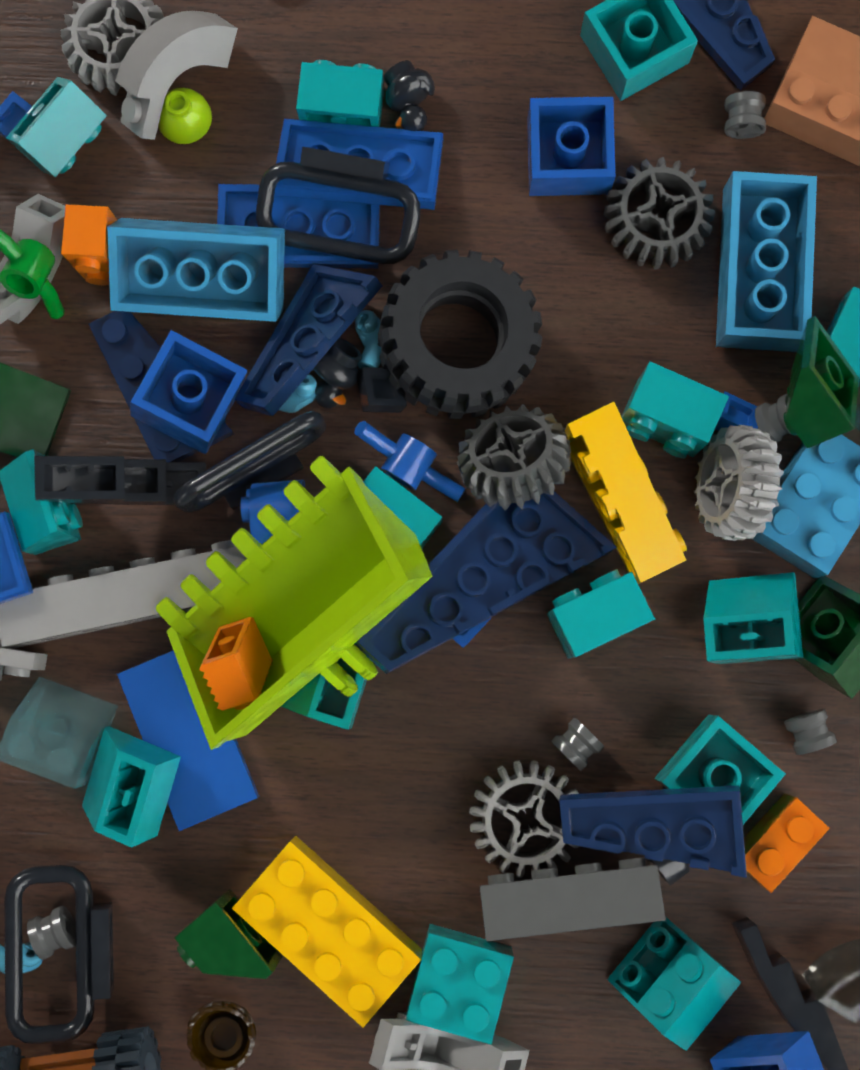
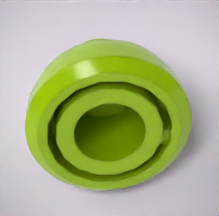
(184, 116)

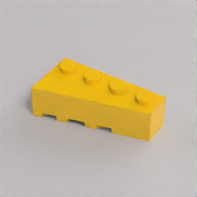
(624, 494)

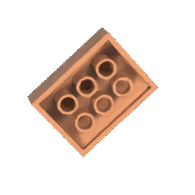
(822, 92)

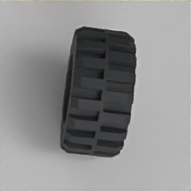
(471, 284)

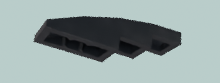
(111, 479)
(799, 1009)

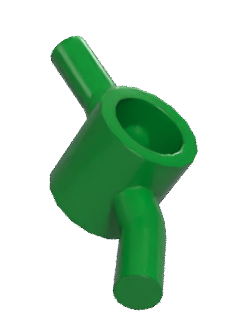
(28, 271)

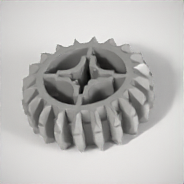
(95, 28)
(738, 482)
(518, 838)

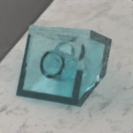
(56, 733)

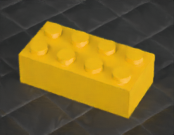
(329, 931)

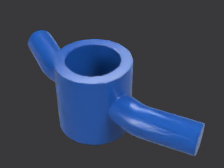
(409, 461)

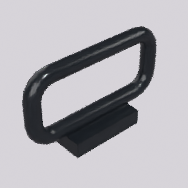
(347, 173)
(263, 461)
(93, 954)

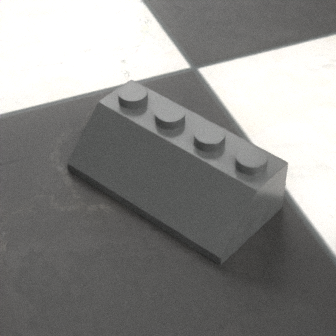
(572, 901)

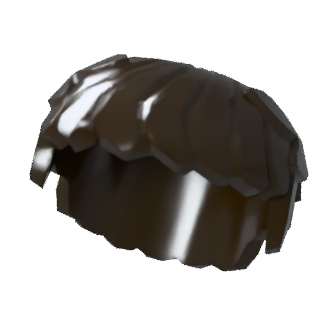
(221, 1035)

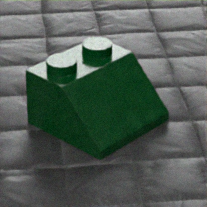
(820, 389)
(831, 635)
(226, 944)

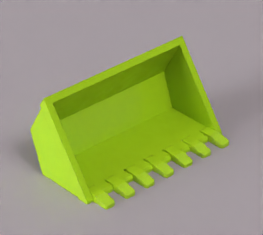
(309, 591)

